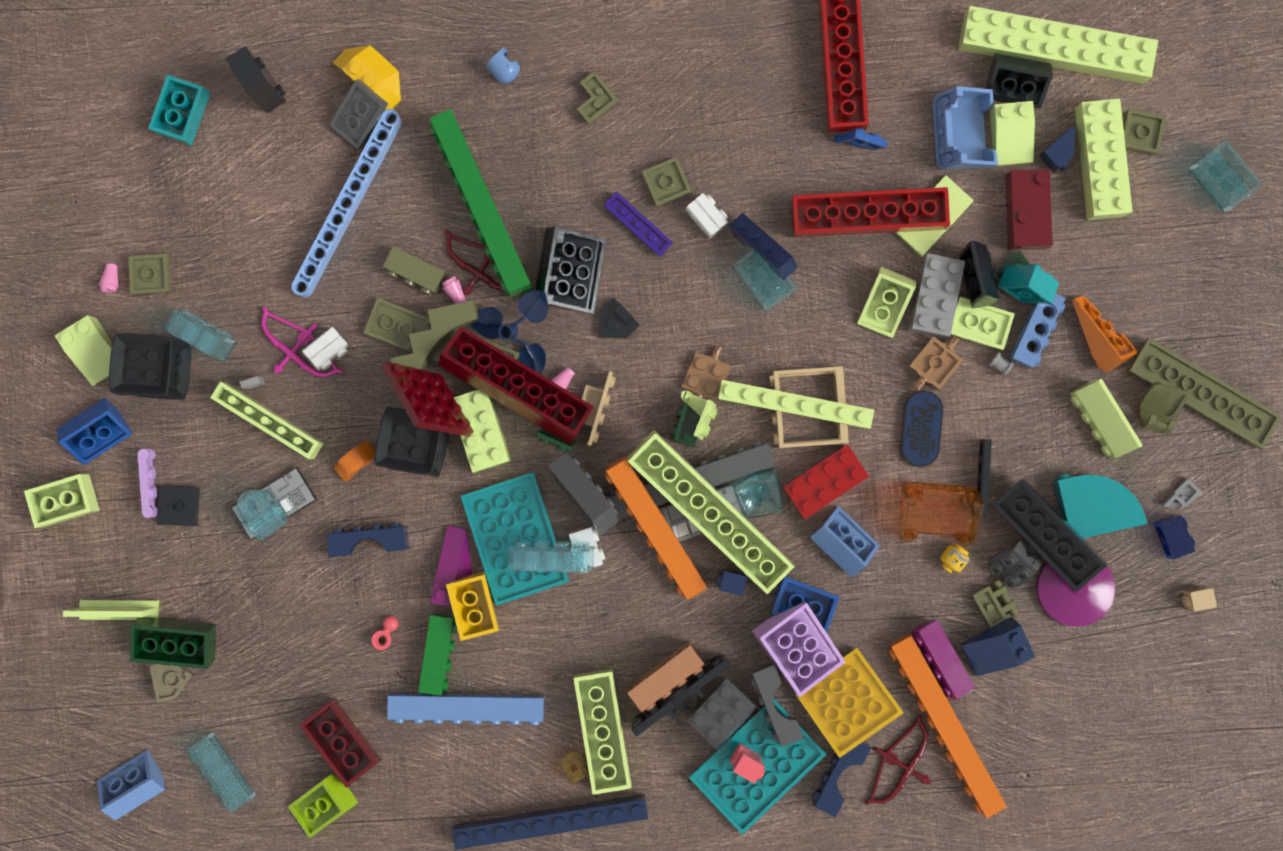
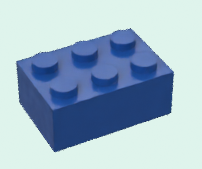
(793, 592)

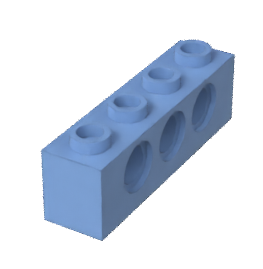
(1020, 353)

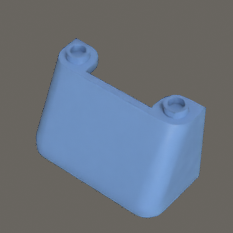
(961, 128)

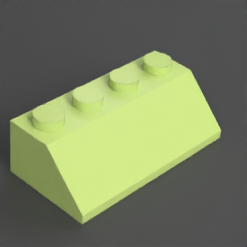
(1105, 419)

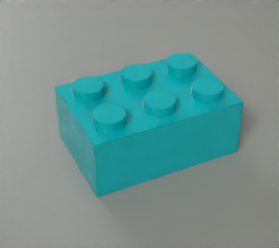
(179, 110)

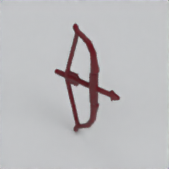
(478, 273)
(891, 758)

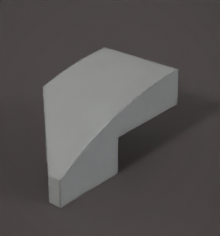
(1183, 494)

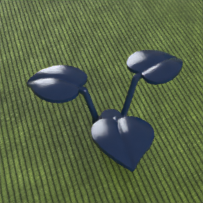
(532, 306)

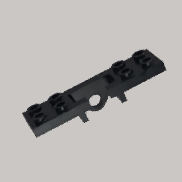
(674, 701)

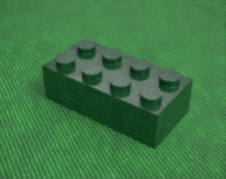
(172, 642)

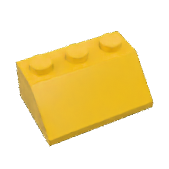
(472, 606)

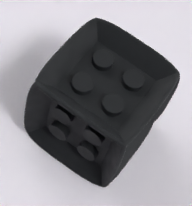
(149, 366)
(408, 447)

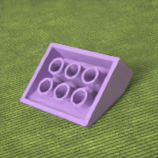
(799, 647)

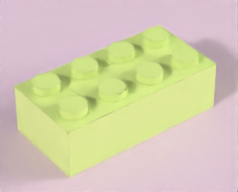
(486, 444)

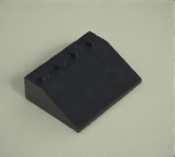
(570, 269)

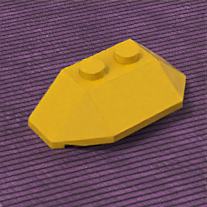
(373, 70)

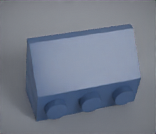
(845, 542)
(130, 785)

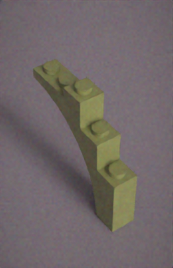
(442, 323)

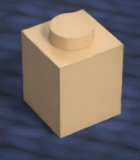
(1199, 599)

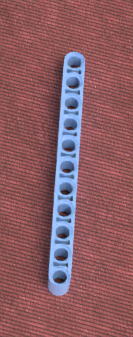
(347, 194)

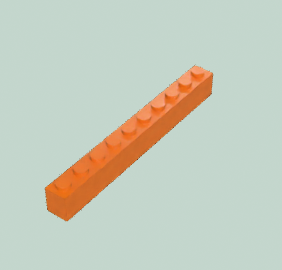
(948, 727)

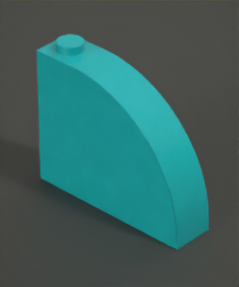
(1097, 504)

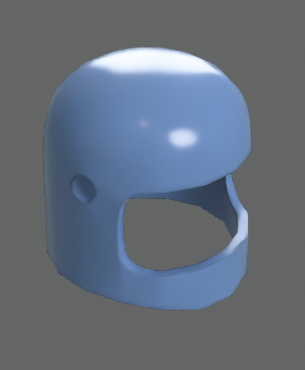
(503, 69)

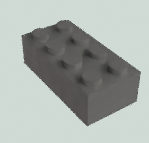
(584, 493)

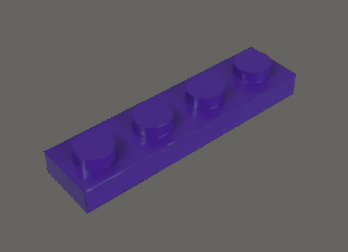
(638, 224)

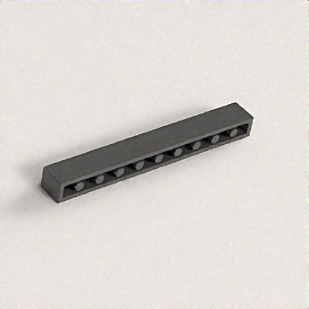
(715, 473)

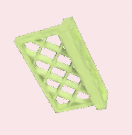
(114, 609)

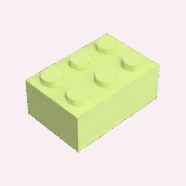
(61, 500)

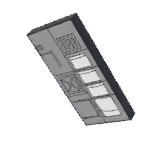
(290, 491)

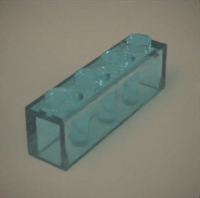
(221, 772)

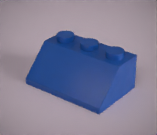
(93, 431)

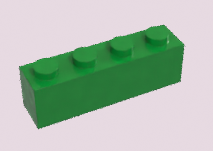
(437, 654)

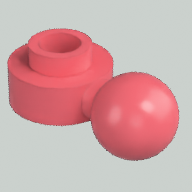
(390, 624)

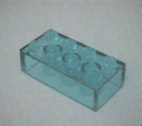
(551, 558)

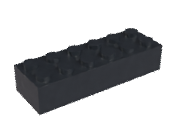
(1050, 534)

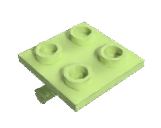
(704, 408)

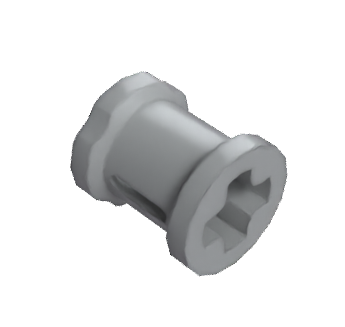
(1001, 364)

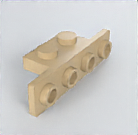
(598, 399)

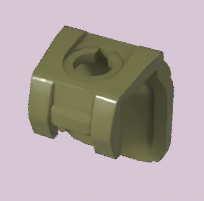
(1159, 406)

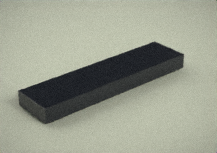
(984, 471)

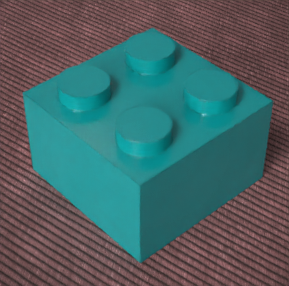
(1029, 284)

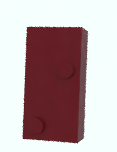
(1028, 209)
(340, 742)

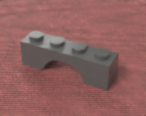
(785, 727)

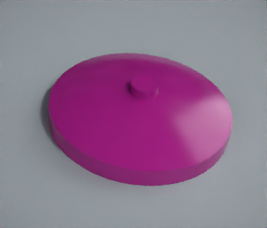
(1074, 607)

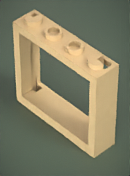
(839, 390)

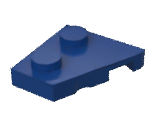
(861, 139)

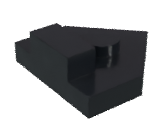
(616, 321)

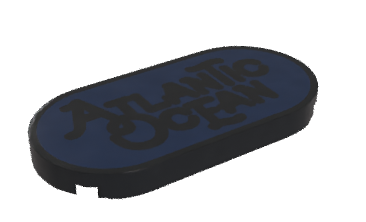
(921, 428)

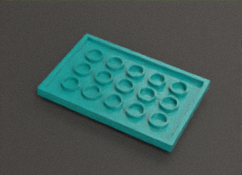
(499, 519)
(784, 766)

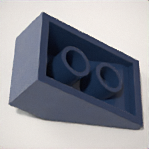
(998, 648)

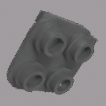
(1014, 565)

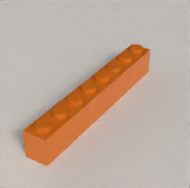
(656, 528)

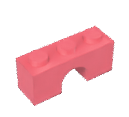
(747, 763)

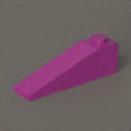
(453, 563)

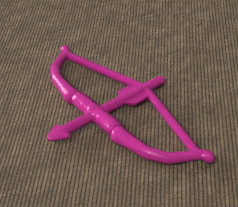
(303, 339)

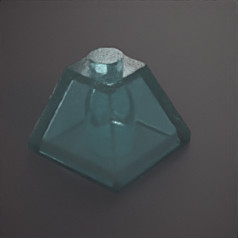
(760, 493)

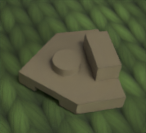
(168, 681)

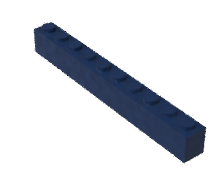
(549, 822)

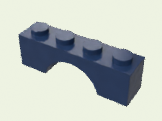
(771, 252)
(343, 543)
(827, 796)

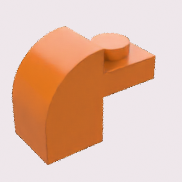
(355, 460)

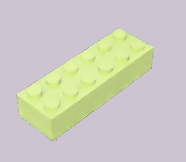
(1103, 159)
(602, 731)

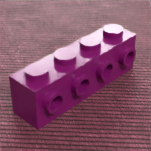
(942, 659)

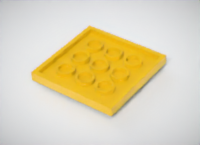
(850, 704)

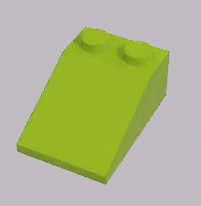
(322, 805)

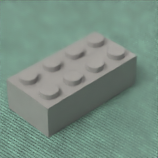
(936, 296)

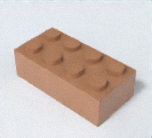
(665, 676)

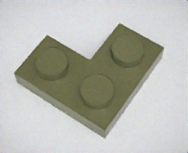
(601, 98)

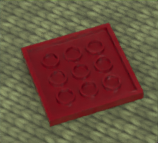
(427, 399)

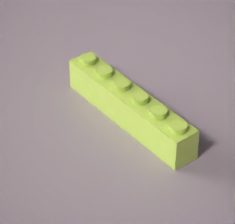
(267, 420)

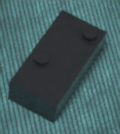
(256, 79)

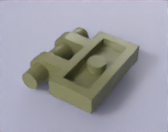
(989, 605)

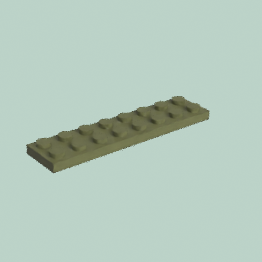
(395, 323)
(1206, 393)

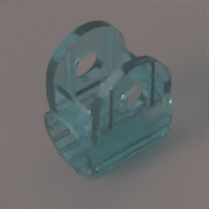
(266, 518)

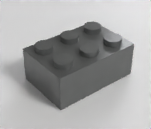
(722, 714)

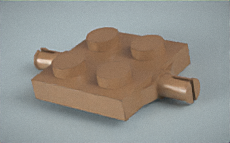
(936, 363)
(706, 375)

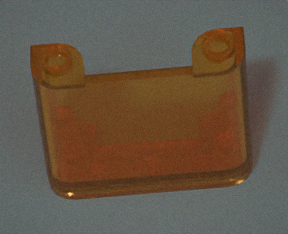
(940, 511)

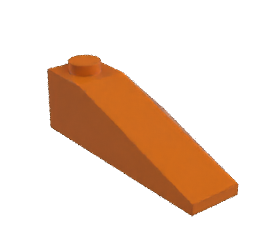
(1104, 343)

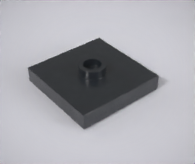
(178, 506)

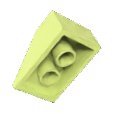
(1013, 132)
(887, 302)
(87, 348)

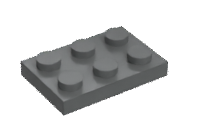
(358, 114)

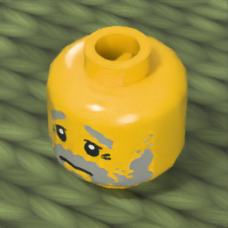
(954, 558)

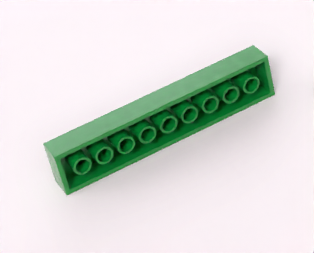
(478, 199)

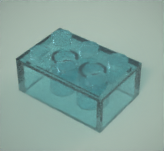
(1225, 176)
(762, 282)
(200, 334)

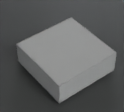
(252, 382)

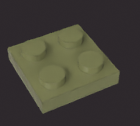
(1143, 131)
(666, 182)
(149, 274)

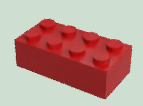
(825, 481)

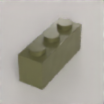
(414, 271)

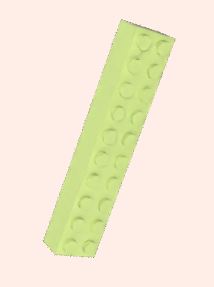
(1058, 44)
(710, 511)

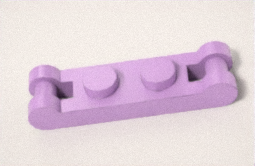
(146, 478)

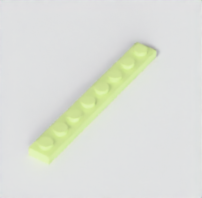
(796, 404)

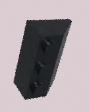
(1019, 79)
(979, 275)

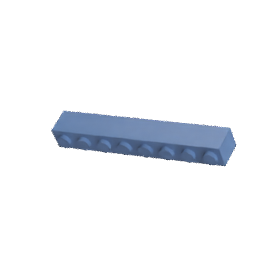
(466, 708)

